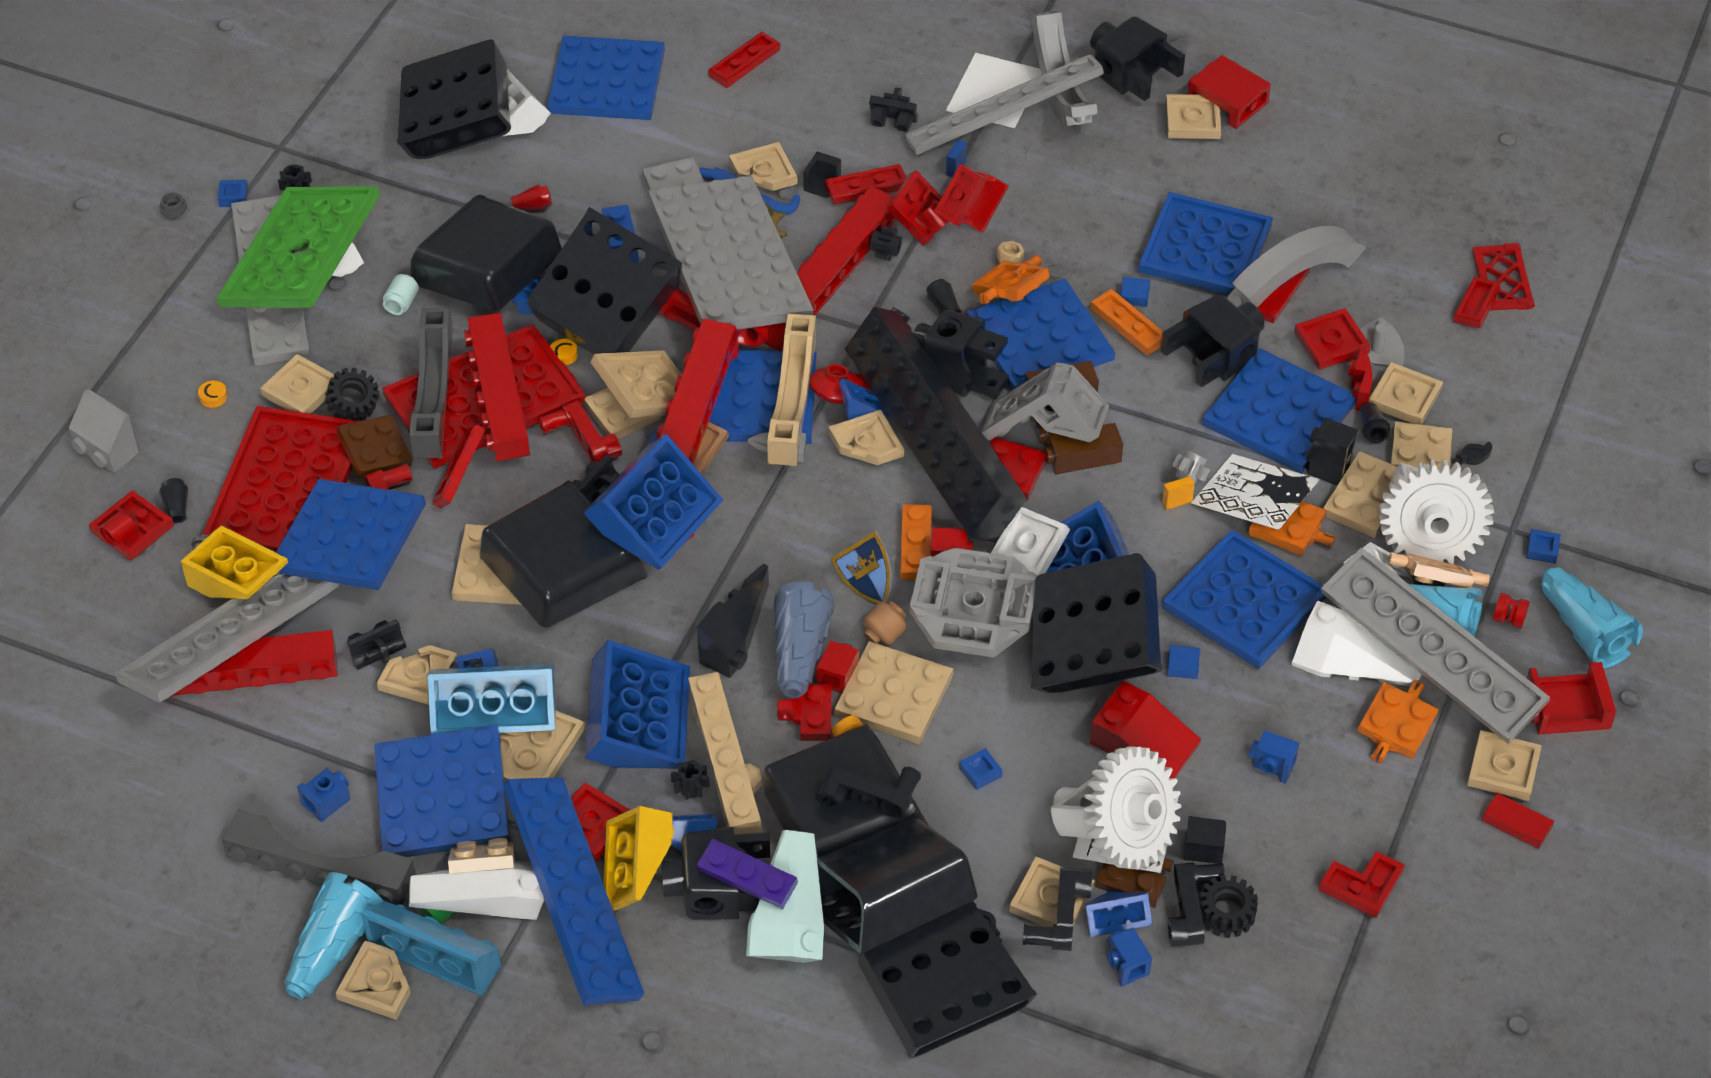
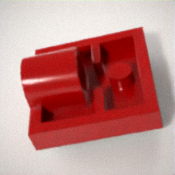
(915, 208)
(131, 525)

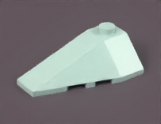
(799, 928)

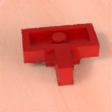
(810, 711)

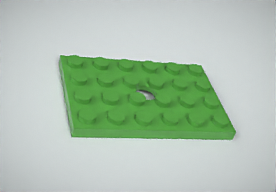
(312, 215)

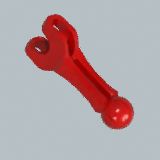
(681, 310)

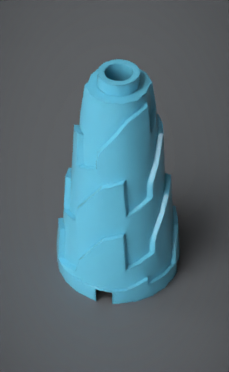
(1456, 603)
(1597, 624)
(329, 932)

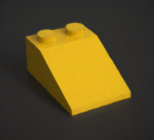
(230, 566)
(634, 852)

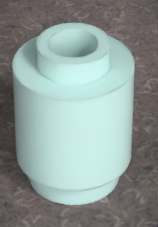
(400, 294)

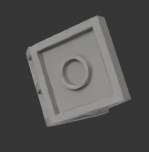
(1076, 405)

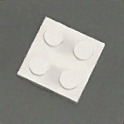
(1032, 540)

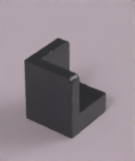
(820, 168)
(1205, 840)

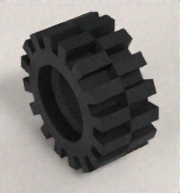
(355, 381)
(1231, 891)

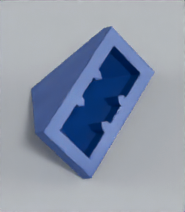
(858, 400)
(691, 823)
(1117, 912)

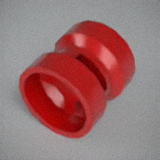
(1518, 610)

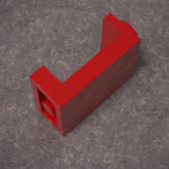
(1231, 89)
(971, 198)
(1575, 701)

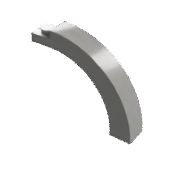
(1052, 53)
(1292, 256)

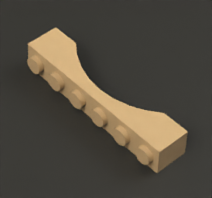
(792, 395)
(724, 753)

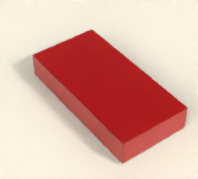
(1477, 302)
(1518, 820)

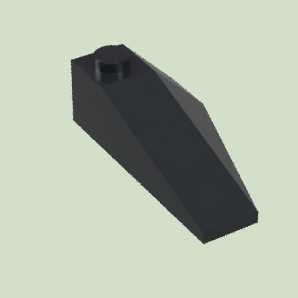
(729, 626)

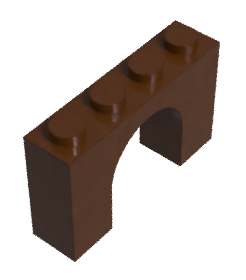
(1072, 454)

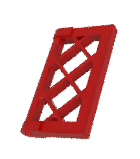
(1498, 253)

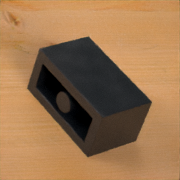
(1331, 450)

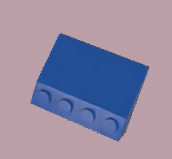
(654, 503)
(1090, 539)
(636, 709)

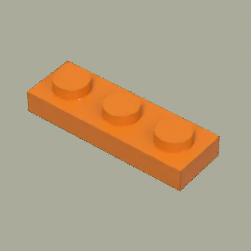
(1128, 321)
(915, 538)

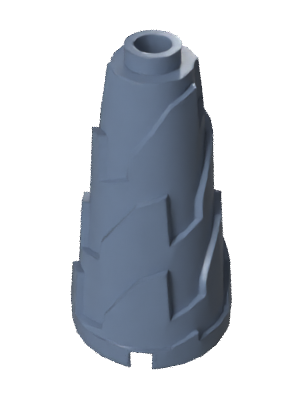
(801, 627)

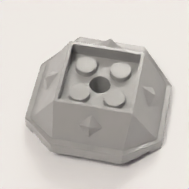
(973, 601)

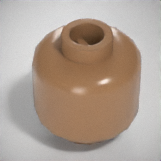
(885, 623)

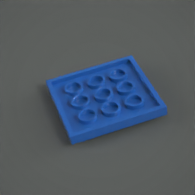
(606, 77)
(1203, 243)
(1044, 330)
(751, 396)
(1276, 408)
(349, 533)
(1244, 598)
(441, 791)

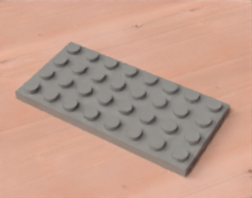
(729, 253)

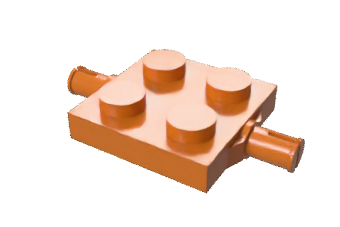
(1011, 280)
(1298, 531)
(1397, 721)

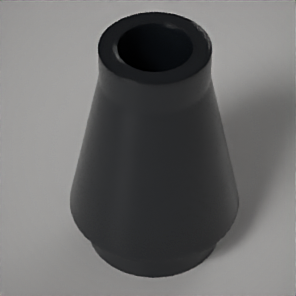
(942, 296)
(1374, 425)
(174, 497)

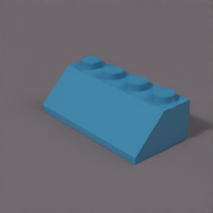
(510, 696)
(432, 946)

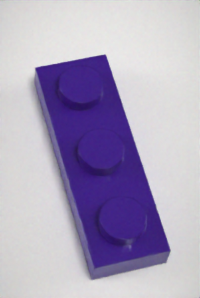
(747, 873)

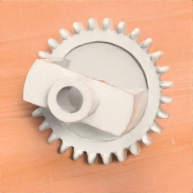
(1431, 493)
(1123, 807)

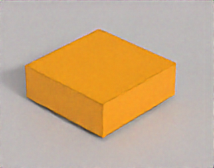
(1178, 493)

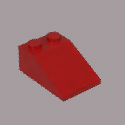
(1141, 721)

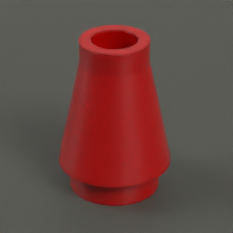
(533, 199)

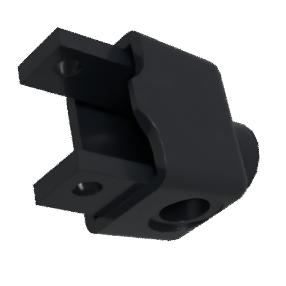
(1133, 55)
(1217, 336)
(961, 353)
(703, 894)

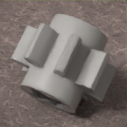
(1191, 465)

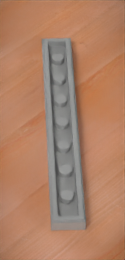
(1003, 104)

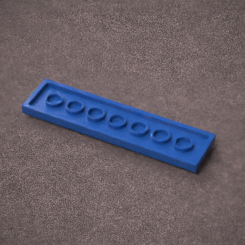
(573, 891)

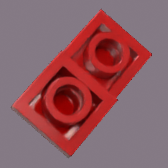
(1362, 378)

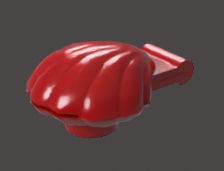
(826, 384)

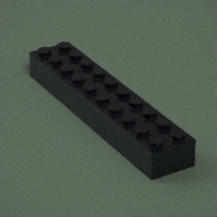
(935, 425)

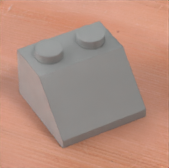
(102, 432)

